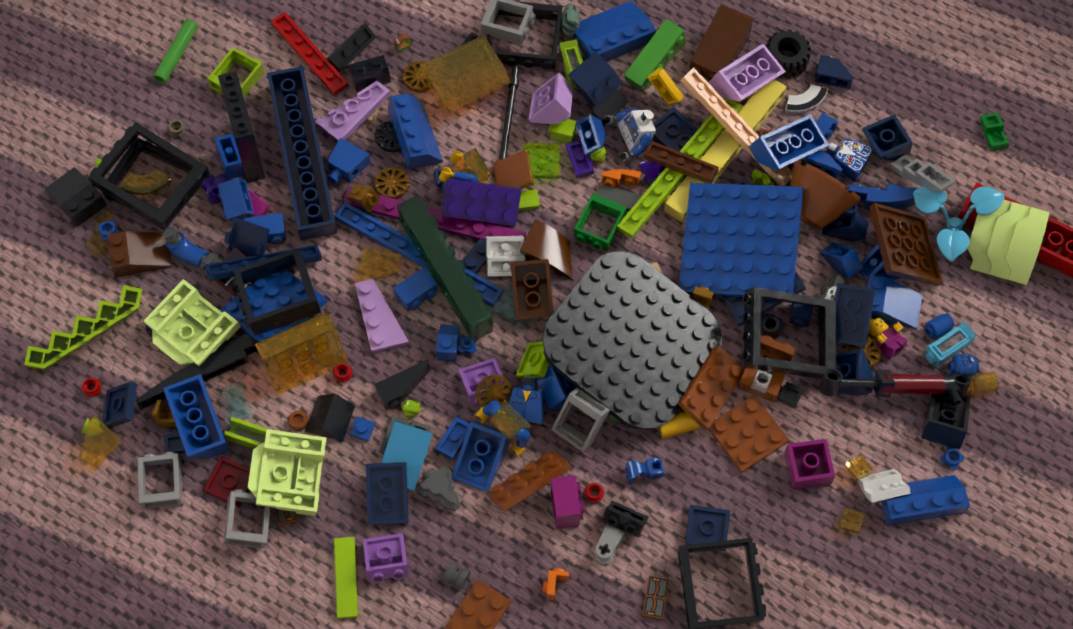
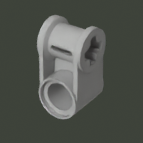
(609, 541)

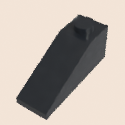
(398, 387)

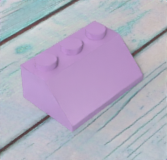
(552, 101)

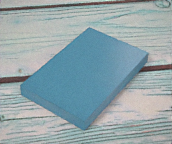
(409, 446)

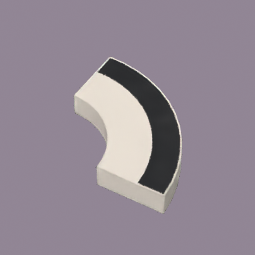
(810, 99)

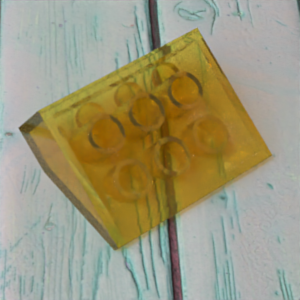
(465, 74)
(301, 353)

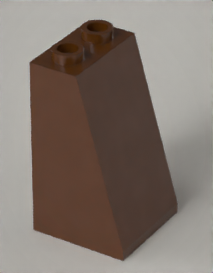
(722, 41)

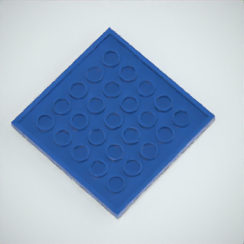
(741, 238)

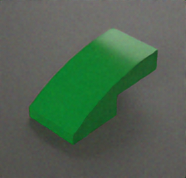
(993, 131)

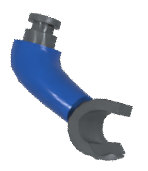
(188, 252)

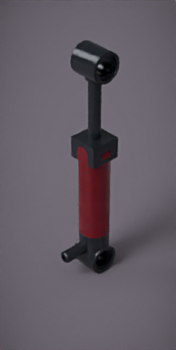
(886, 384)

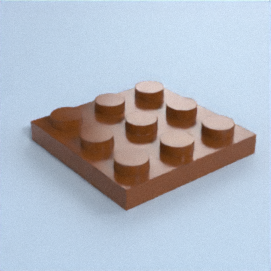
(748, 433)

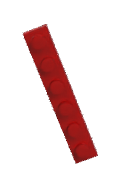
(309, 53)

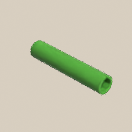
(175, 51)

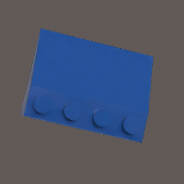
(615, 32)

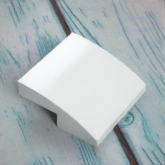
(502, 251)
(883, 485)

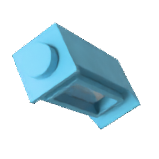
(950, 344)

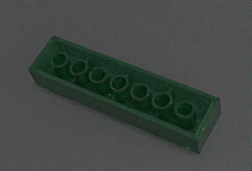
(445, 268)

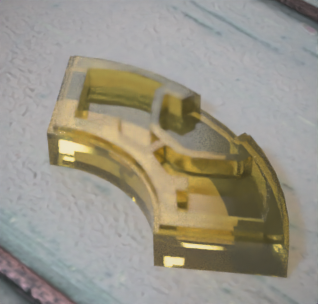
(145, 183)
(95, 243)

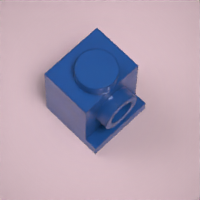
(827, 125)

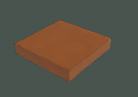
(514, 171)

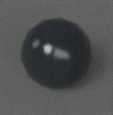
(772, 326)

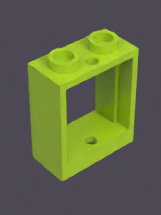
(226, 64)

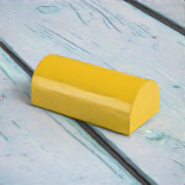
(665, 86)
(677, 425)

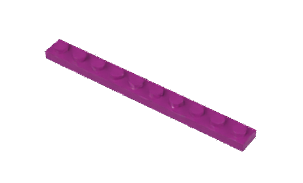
(463, 227)

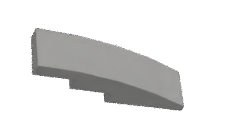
(922, 174)

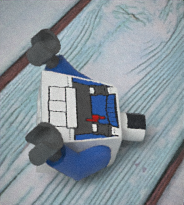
(636, 130)

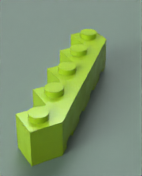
(84, 330)

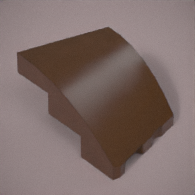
(548, 243)

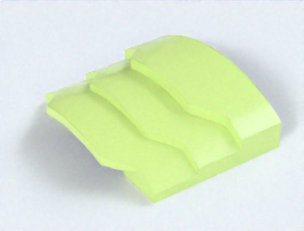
(1008, 241)
(189, 326)
(287, 471)

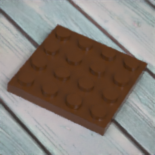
(905, 244)

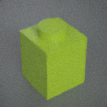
(563, 131)

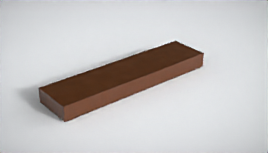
(680, 162)

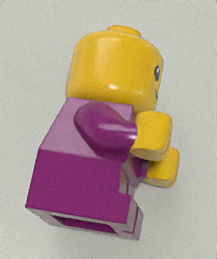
(887, 338)

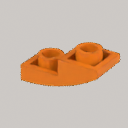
(614, 177)

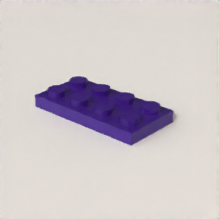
(481, 202)

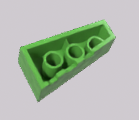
(656, 54)

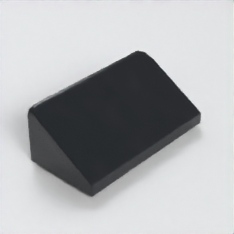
(609, 106)

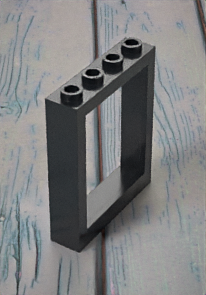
(241, 126)
(176, 201)
(752, 333)

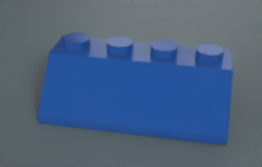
(413, 131)
(789, 143)
(196, 418)
(927, 500)

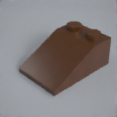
(137, 252)
(532, 289)

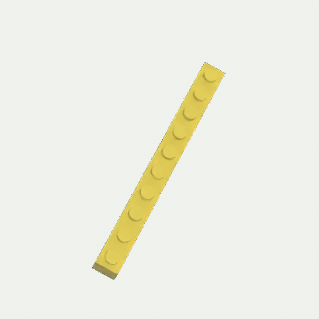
(726, 147)

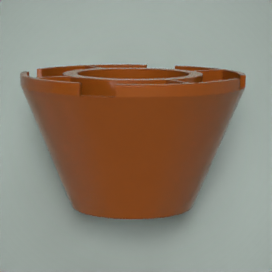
(822, 195)

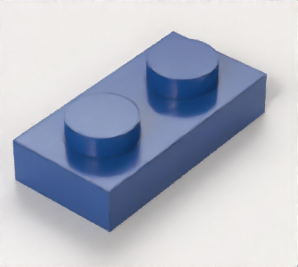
(453, 438)

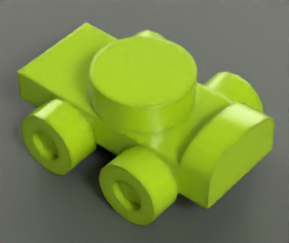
(760, 178)

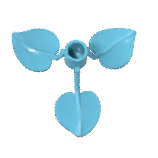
(953, 240)

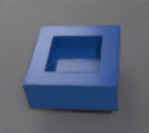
(362, 429)

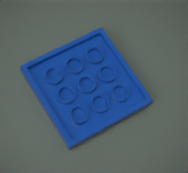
(269, 295)

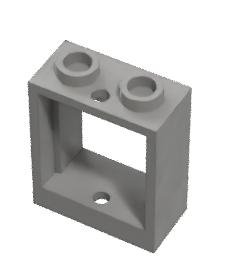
(503, 32)
(588, 406)
(160, 499)
(243, 538)

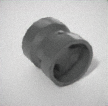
(457, 576)

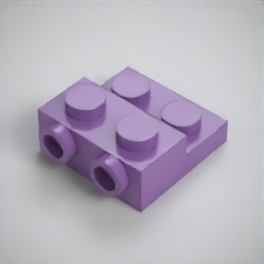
(474, 374)
(385, 558)

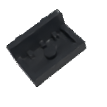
(625, 518)

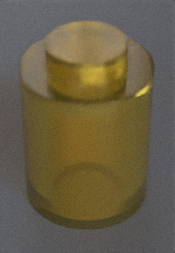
(984, 383)

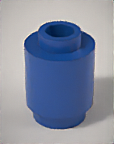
(939, 326)

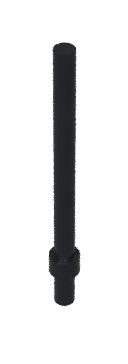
(509, 112)

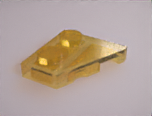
(377, 264)
(97, 443)

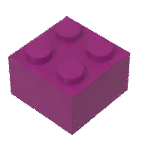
(809, 464)
(566, 502)

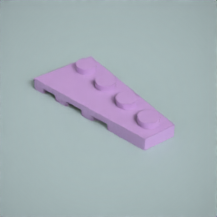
(348, 117)
(379, 321)

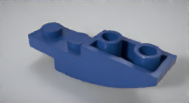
(893, 196)

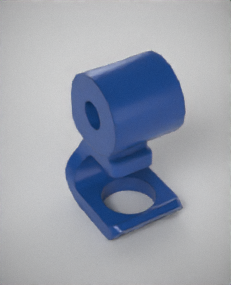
(653, 469)

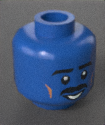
(964, 364)

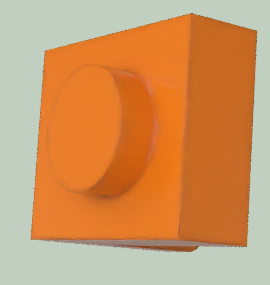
(549, 586)

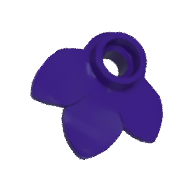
(651, 171)
(212, 189)

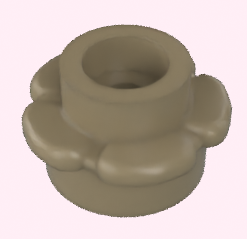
(176, 124)

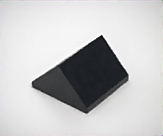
(330, 417)

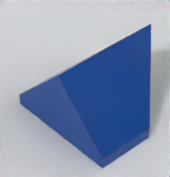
(874, 265)

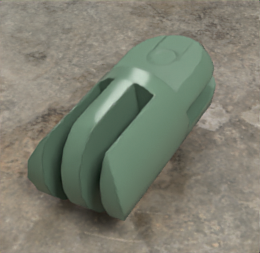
(570, 19)

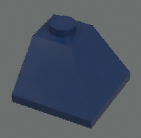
(854, 366)

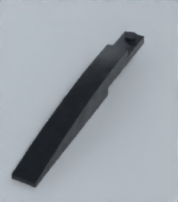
(221, 361)

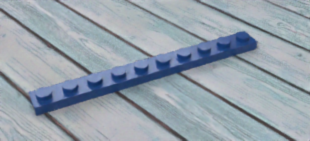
(403, 245)

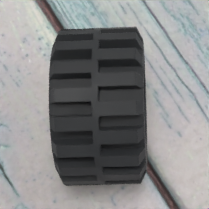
(794, 43)

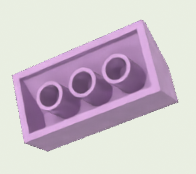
(747, 74)

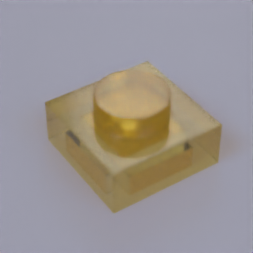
(859, 467)
(851, 520)

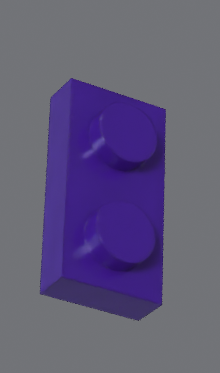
(580, 162)

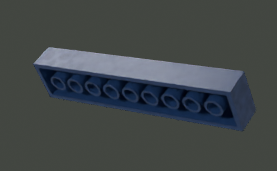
(301, 153)

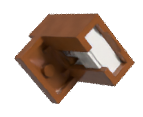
(770, 389)

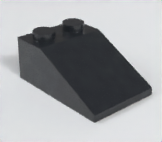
(76, 196)
(946, 421)

